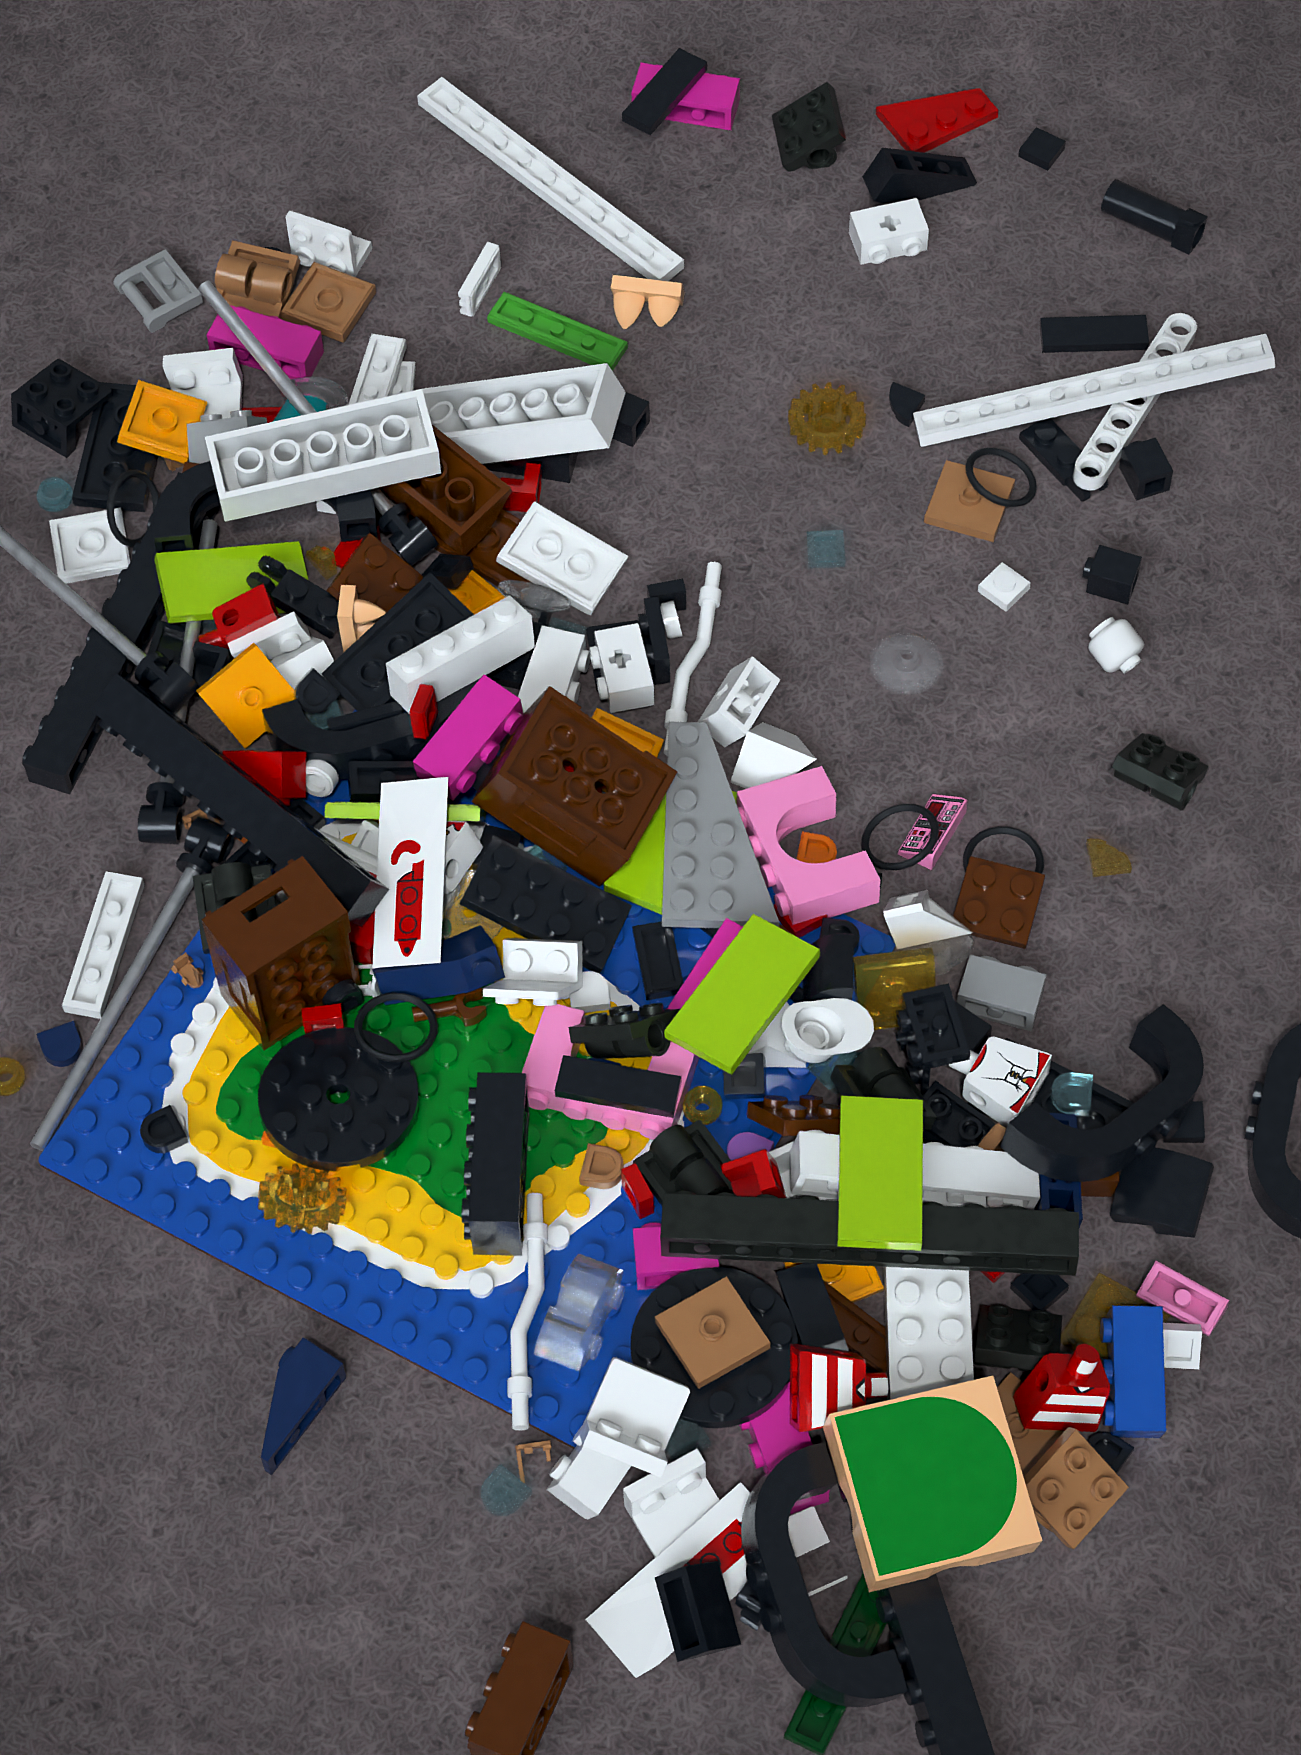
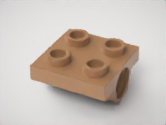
(256, 278)
(1072, 1488)

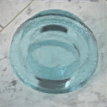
(54, 494)

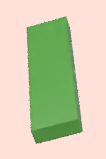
(556, 331)

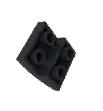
(956, 1121)
(1163, 1192)

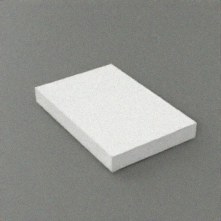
(562, 558)

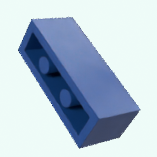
(1134, 1371)

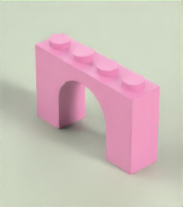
(801, 887)
(544, 1063)

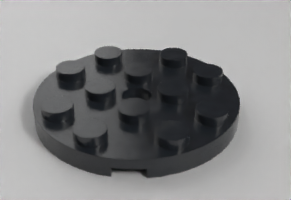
(332, 1135)
(742, 1391)

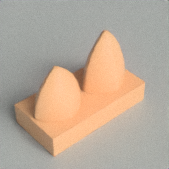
(632, 292)
(355, 615)

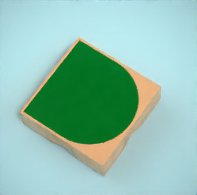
(931, 1483)

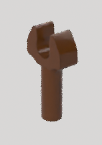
(456, 1007)

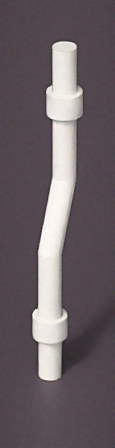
(708, 600)
(519, 1384)

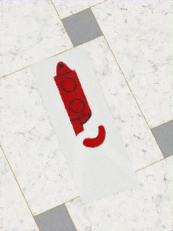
(413, 870)
(634, 1617)

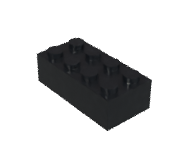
(496, 1164)

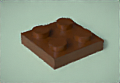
(377, 573)
(999, 901)
(794, 1116)

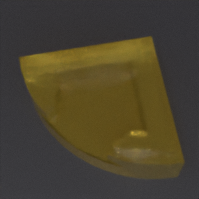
(323, 560)
(1106, 859)

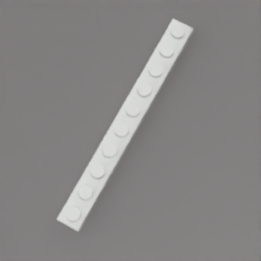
(550, 182)
(1094, 390)

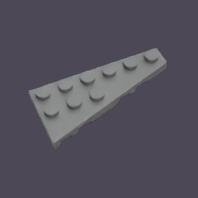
(706, 847)

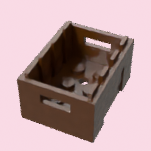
(563, 808)
(284, 955)

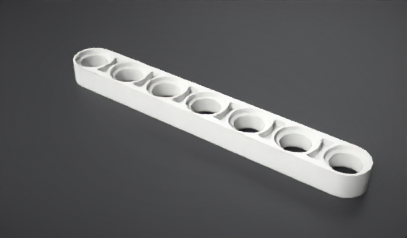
(1131, 413)

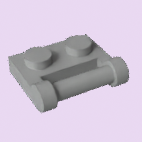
(168, 285)

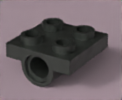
(810, 130)
(1166, 770)
(226, 884)
(625, 1032)
(878, 1076)
(684, 1161)
(1015, 1337)

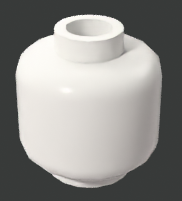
(1116, 645)

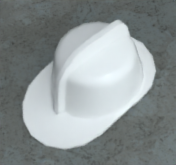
(825, 1028)

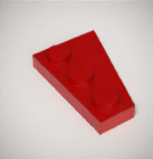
(936, 119)

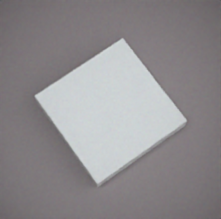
(87, 546)

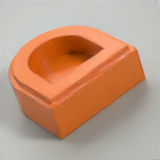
(816, 848)

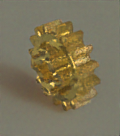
(827, 418)
(302, 1198)

